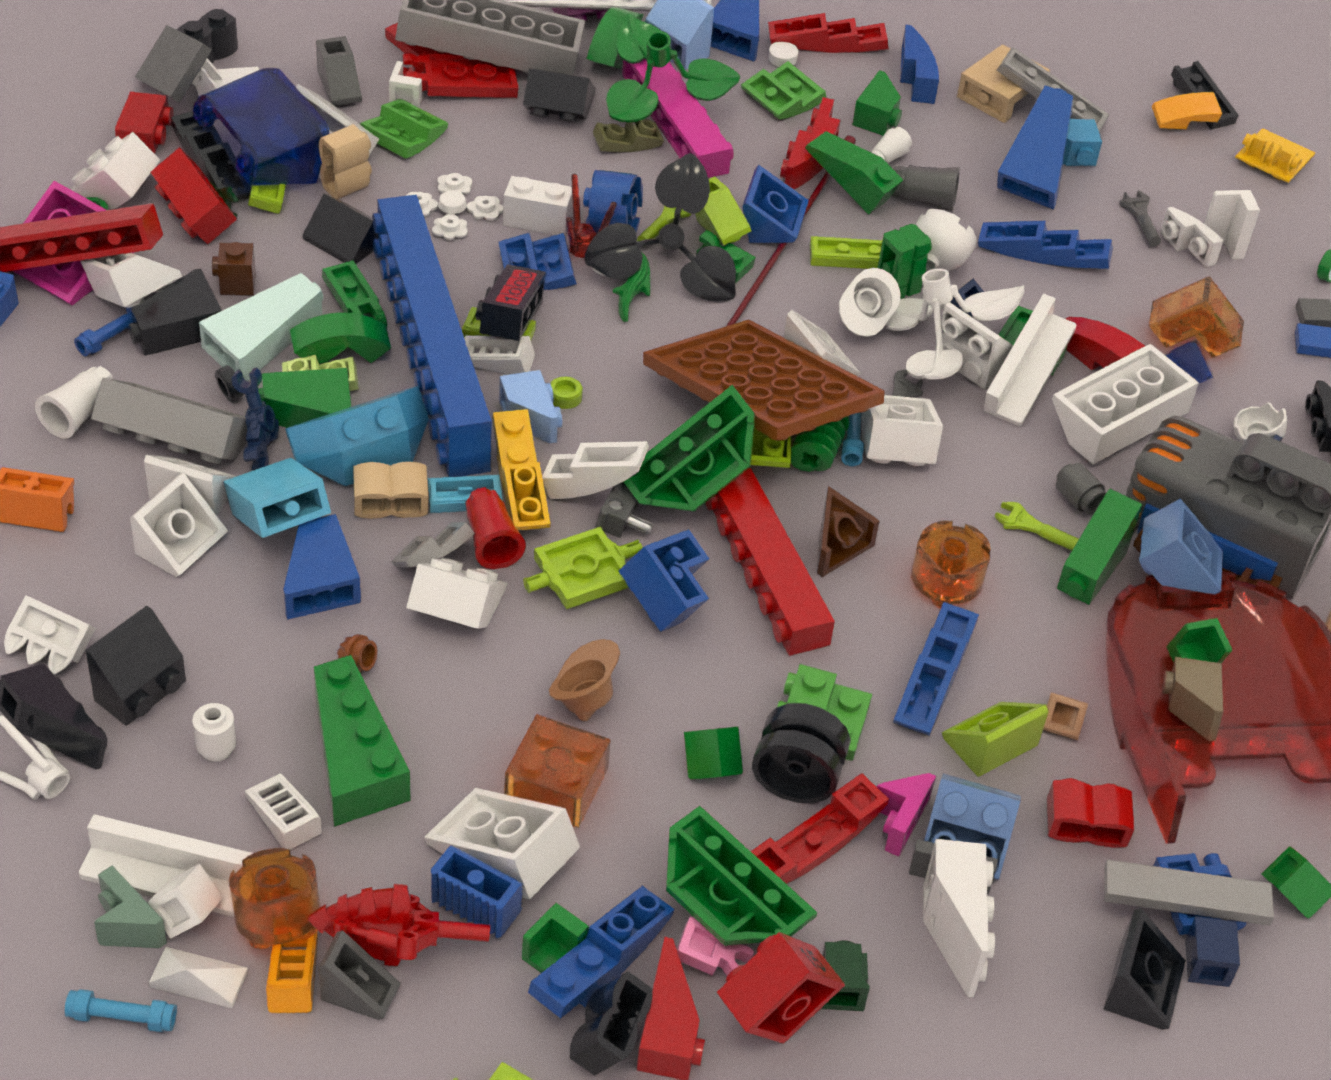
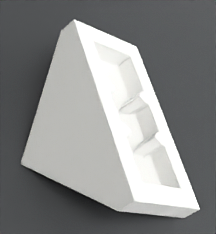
(198, 977)

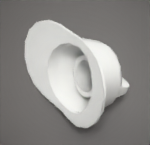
(869, 302)

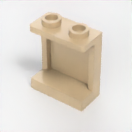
(989, 89)

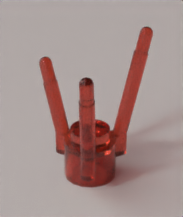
(581, 233)

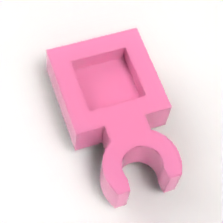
(706, 953)

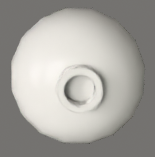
(949, 240)

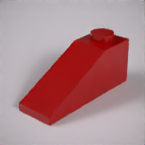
(672, 1024)

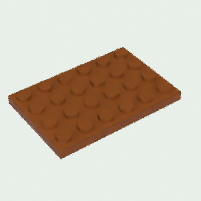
(776, 378)

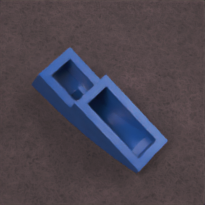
(918, 67)

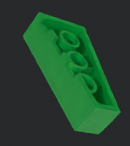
(358, 749)

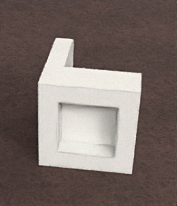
(405, 87)
(185, 900)

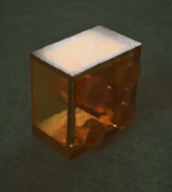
(558, 766)

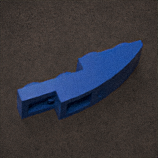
(605, 953)

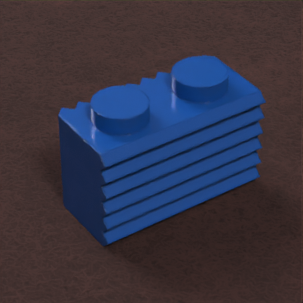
(475, 890)

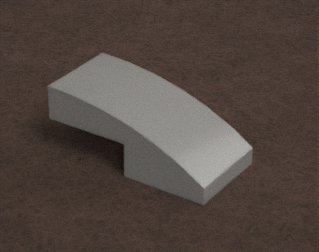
(425, 548)

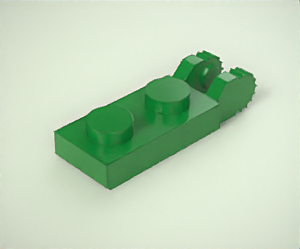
(353, 290)

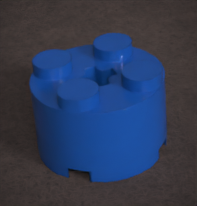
(617, 187)

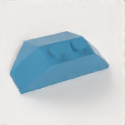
(374, 431)

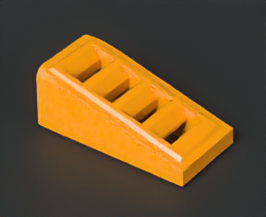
(292, 976)

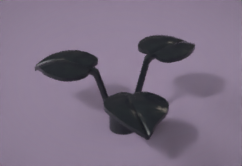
(678, 186)

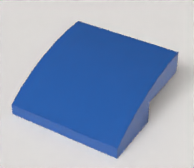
(544, 255)

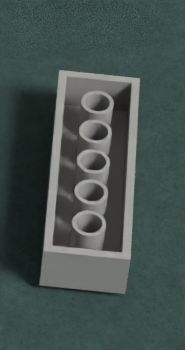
(493, 33)

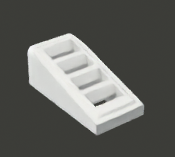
(506, 357)
(291, 834)

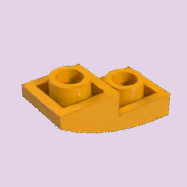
(1180, 110)

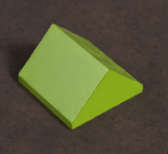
(997, 734)

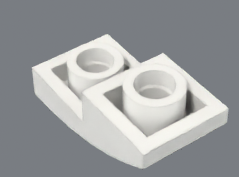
(1188, 232)

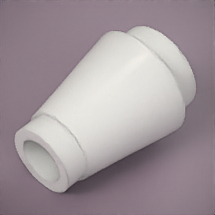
(893, 144)

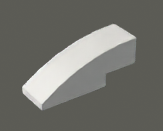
(592, 468)

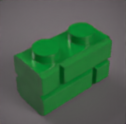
(905, 257)

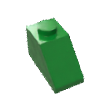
(878, 106)

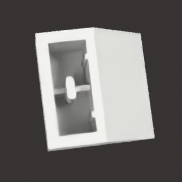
(116, 172)
(127, 277)
(980, 347)
(456, 594)

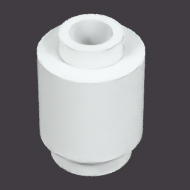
(214, 731)

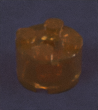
(950, 563)
(274, 897)

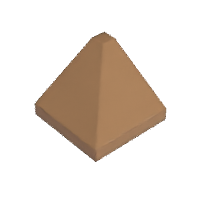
(1065, 716)

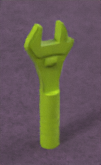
(664, 219)
(1021, 519)

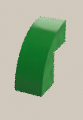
(603, 45)
(334, 332)

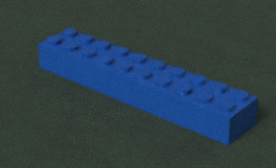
(434, 337)

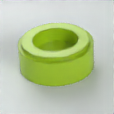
(566, 392)

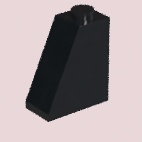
(173, 314)

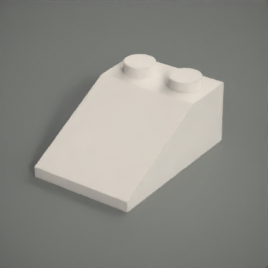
(510, 835)

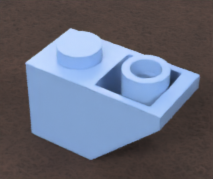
(531, 392)

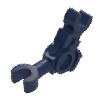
(259, 418)

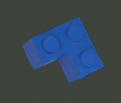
(665, 580)

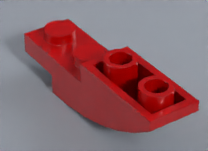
(801, 164)

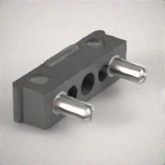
(619, 511)

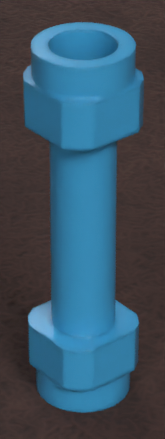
(853, 447)
(83, 1005)

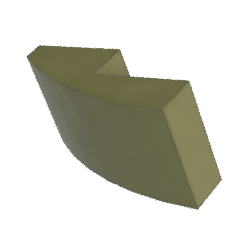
(630, 138)

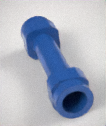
(90, 341)

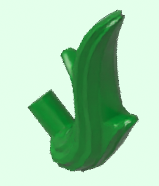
(634, 285)

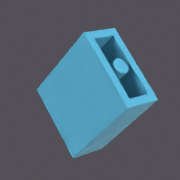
(277, 497)

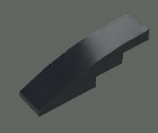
(210, 153)

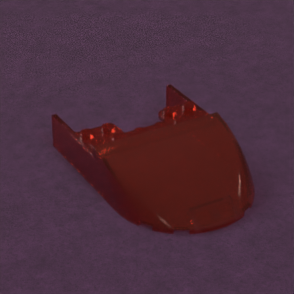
(1271, 687)

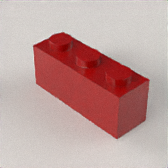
(192, 197)

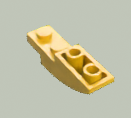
(519, 470)

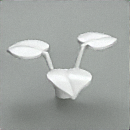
(937, 293)

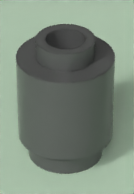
(1080, 487)

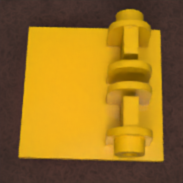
(1274, 154)

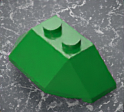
(698, 456)
(728, 884)

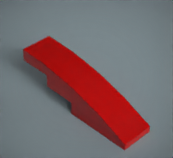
(818, 35)

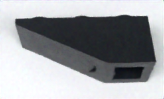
(47, 712)

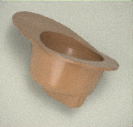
(586, 678)

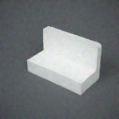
(1233, 218)

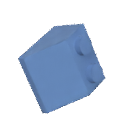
(1180, 550)

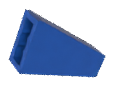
(1038, 153)

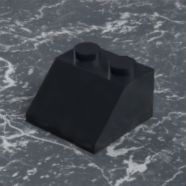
(558, 94)
(134, 666)

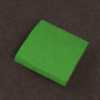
(784, 91)
(405, 128)

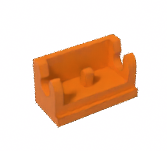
(35, 499)

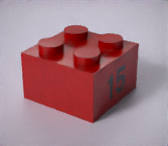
(779, 987)

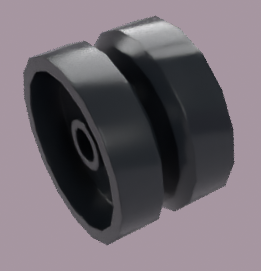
(801, 753)

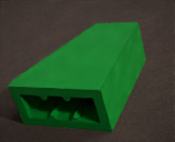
(305, 394)
(1100, 547)

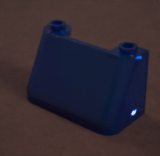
(272, 125)

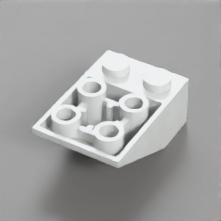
(959, 909)

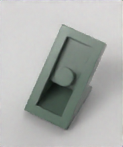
(128, 916)

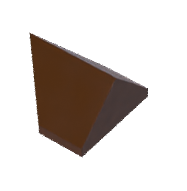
(843, 532)

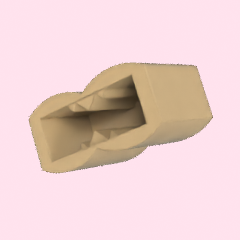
(345, 161)
(390, 490)

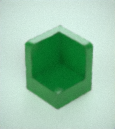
(1200, 641)
(713, 752)
(1298, 882)
(552, 937)

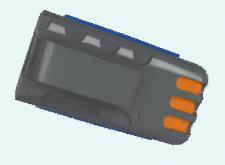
(1255, 498)

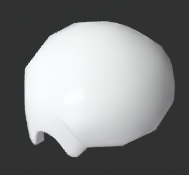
(1260, 420)

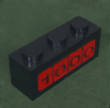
(511, 302)

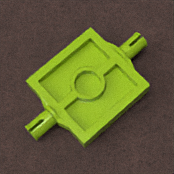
(581, 567)

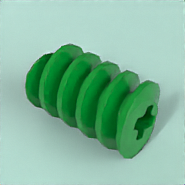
(818, 448)

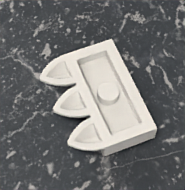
(47, 631)

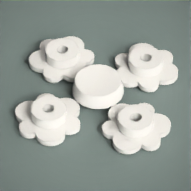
(454, 202)

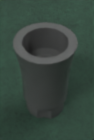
(928, 184)

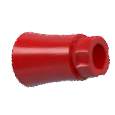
(495, 537)

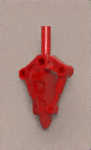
(391, 923)

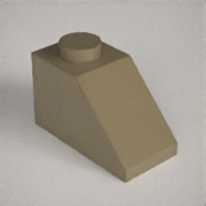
(1196, 694)

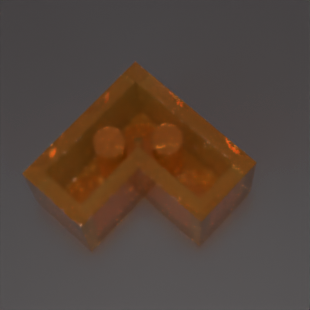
(1198, 312)

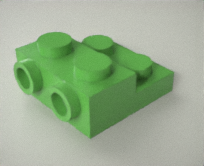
(819, 689)

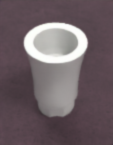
(70, 404)

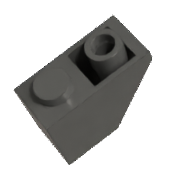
(338, 70)

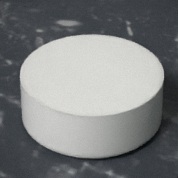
(782, 52)

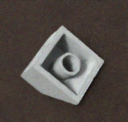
(537, 205)
(902, 431)

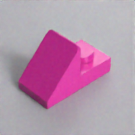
(906, 805)

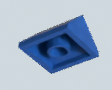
(772, 209)

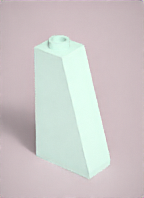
(260, 326)

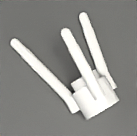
(44, 773)

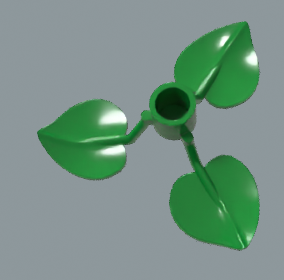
(638, 41)

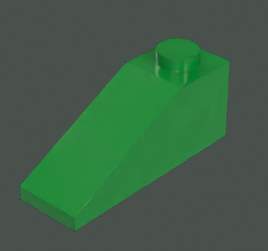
(857, 171)

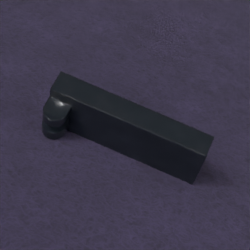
(1197, 80)

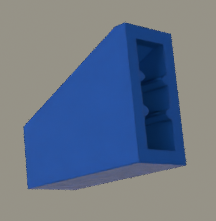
(736, 27)
(320, 570)

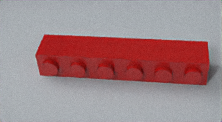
(79, 237)
(772, 566)

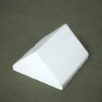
(816, 340)
(207, 481)
(175, 527)

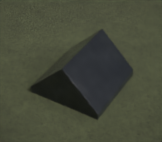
(341, 230)
(1145, 974)

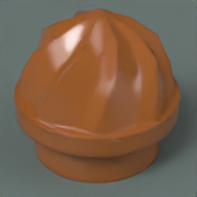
(361, 649)

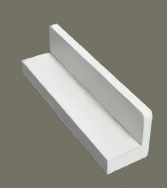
(1029, 363)
(153, 857)

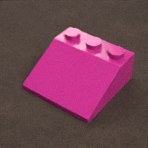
(66, 279)

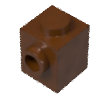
(235, 268)

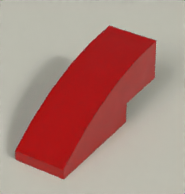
(1099, 343)

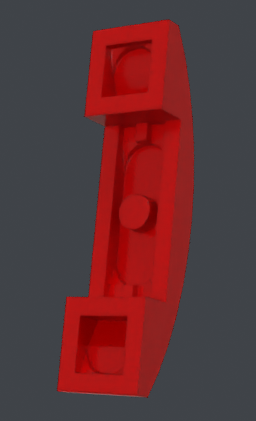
(825, 832)

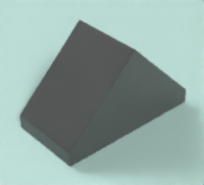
(355, 979)

